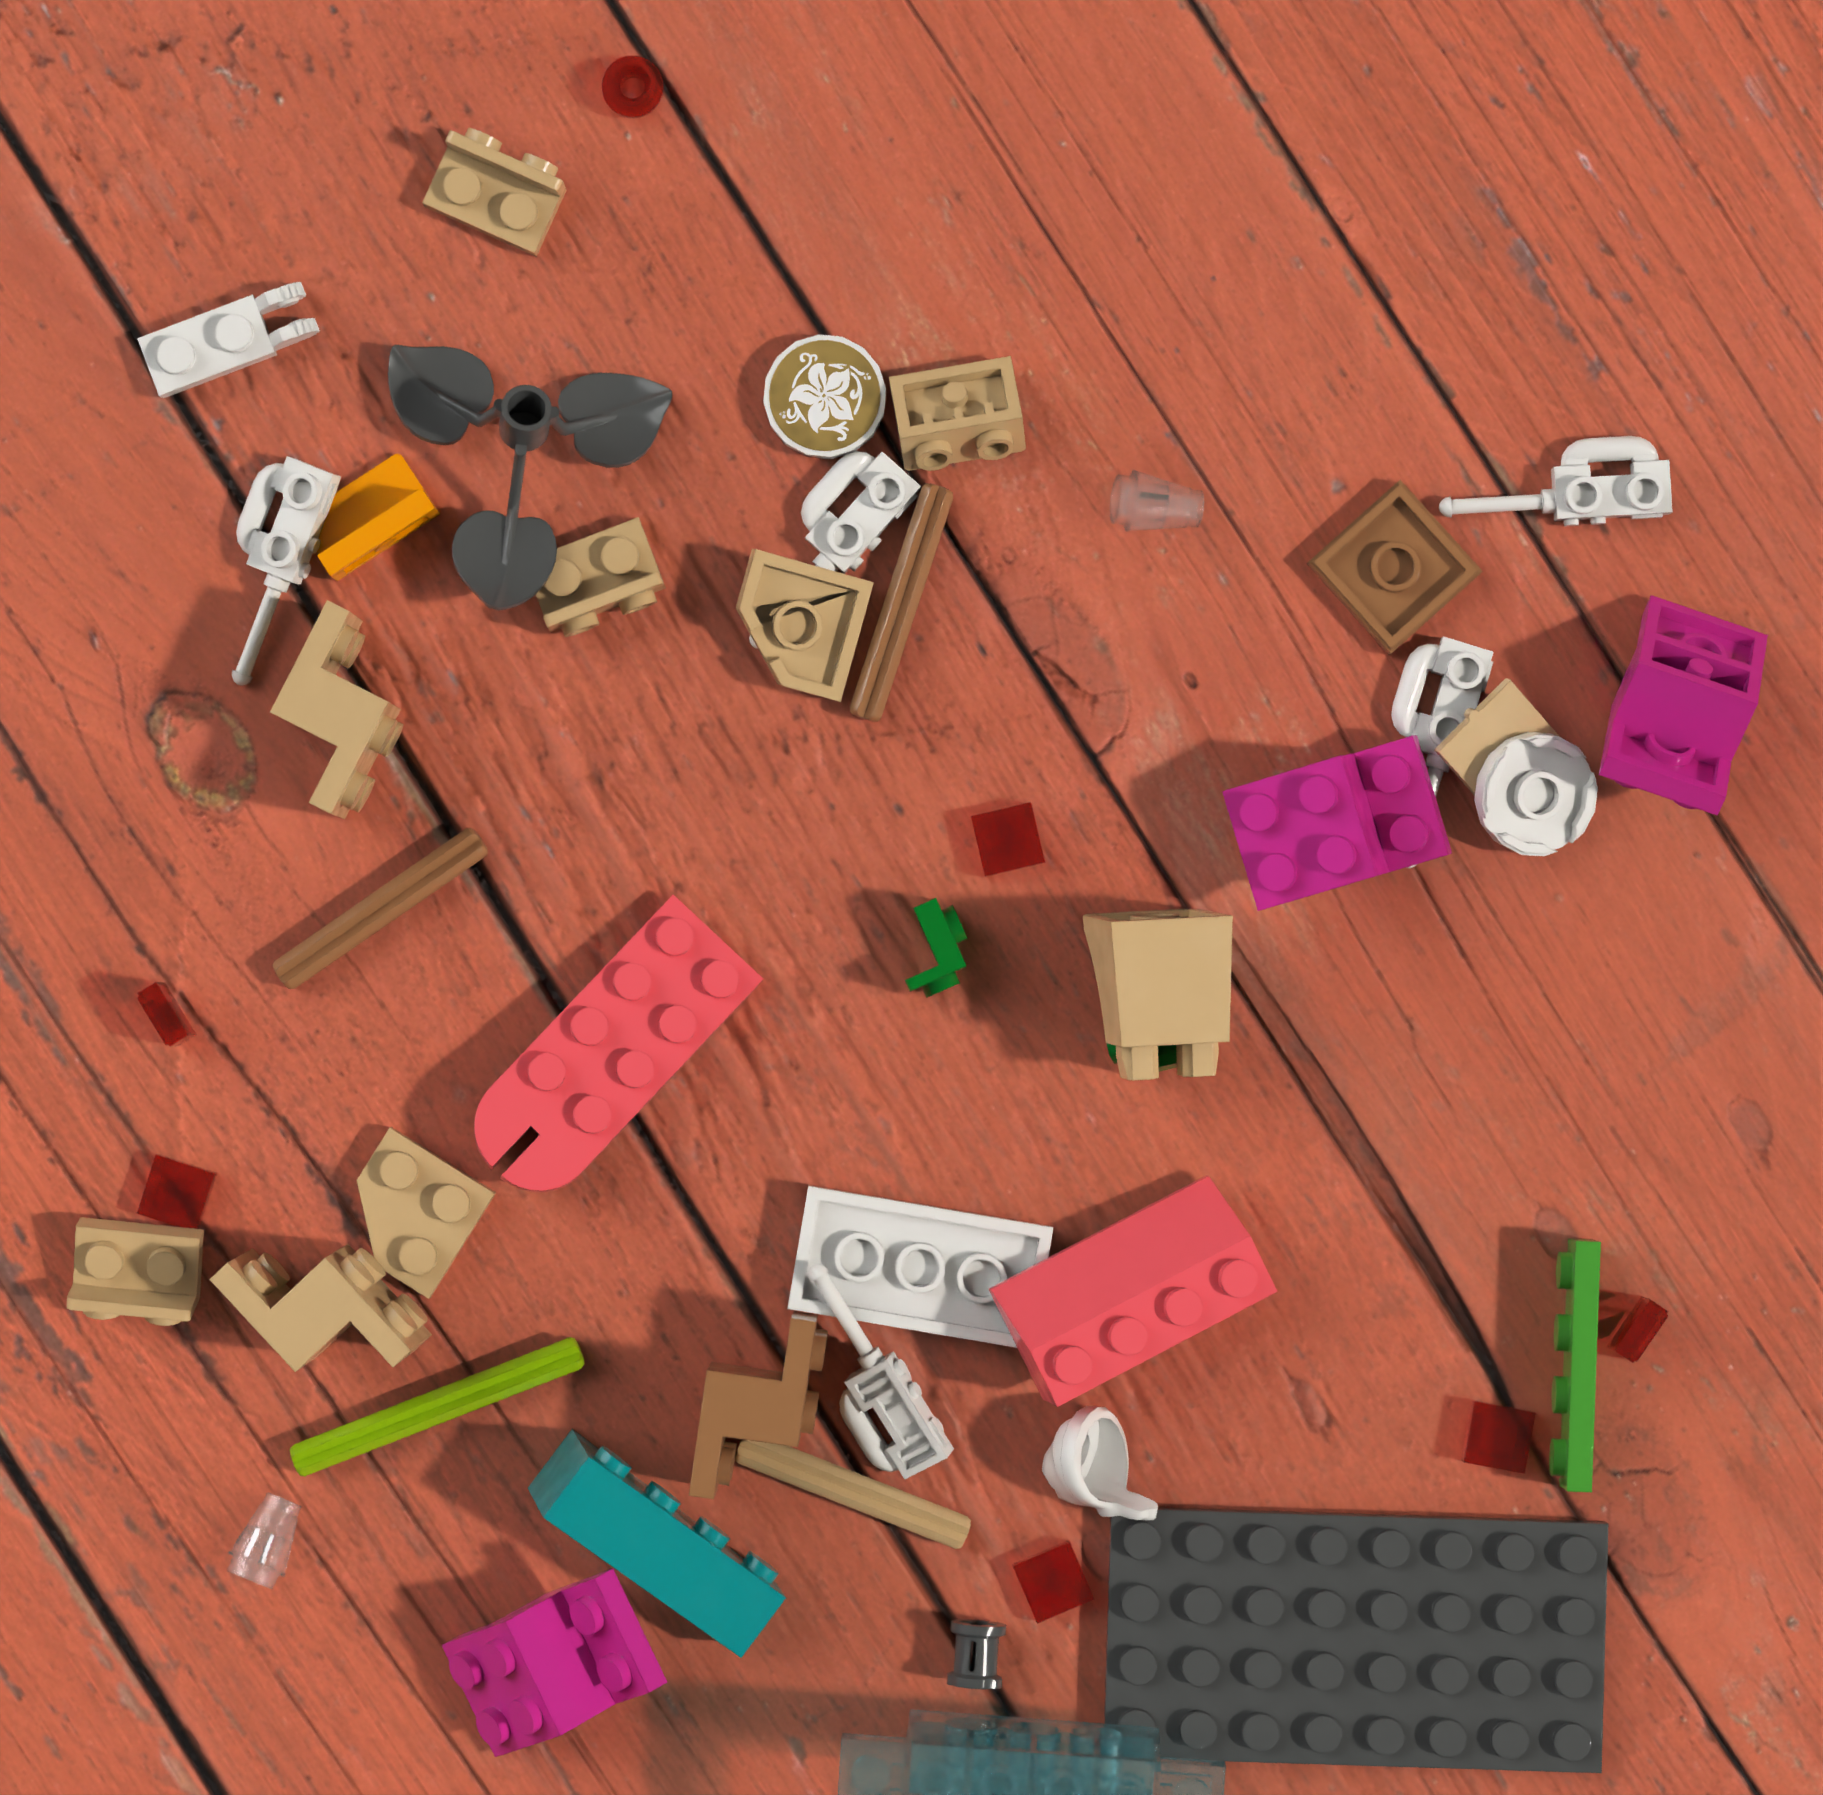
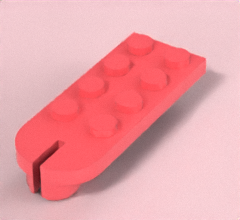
(612, 1049)

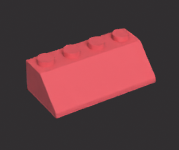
(1132, 1291)

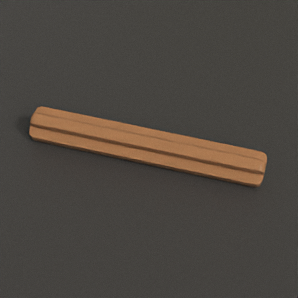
(901, 602)
(380, 908)

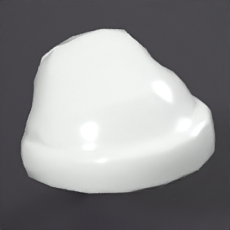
(1092, 1464)

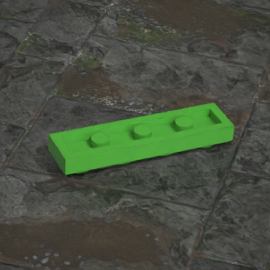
(1575, 1391)

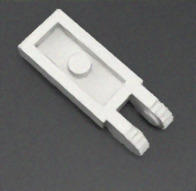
(222, 340)

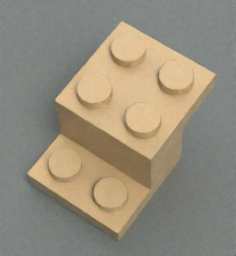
(338, 711)
(323, 1305)

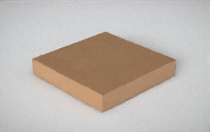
(1394, 567)

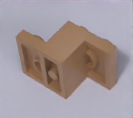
(757, 1405)

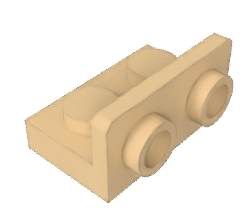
(495, 191)
(958, 414)
(600, 575)
(136, 1271)

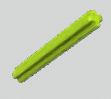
(437, 1406)

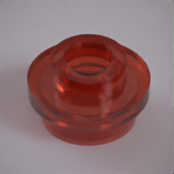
(627, 68)

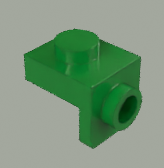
(943, 933)

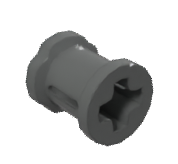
(976, 1654)

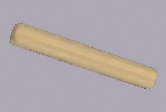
(855, 1491)

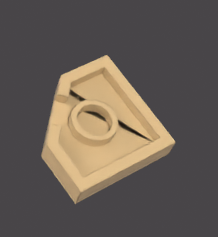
(803, 621)
(418, 1210)

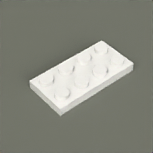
(912, 1263)

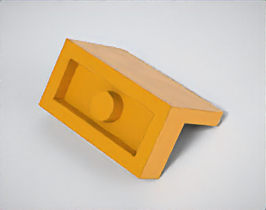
(373, 516)

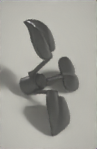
(446, 388)

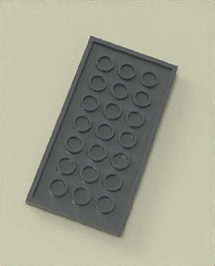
(1360, 1638)

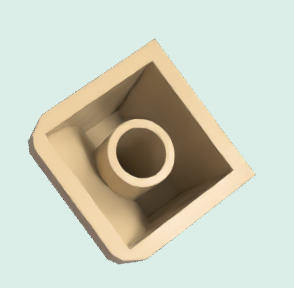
(1163, 984)

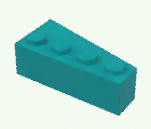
(655, 1543)

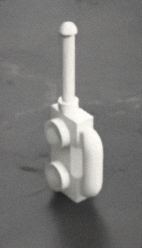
(1583, 497)
(846, 538)
(289, 545)
(1464, 677)
(888, 1389)

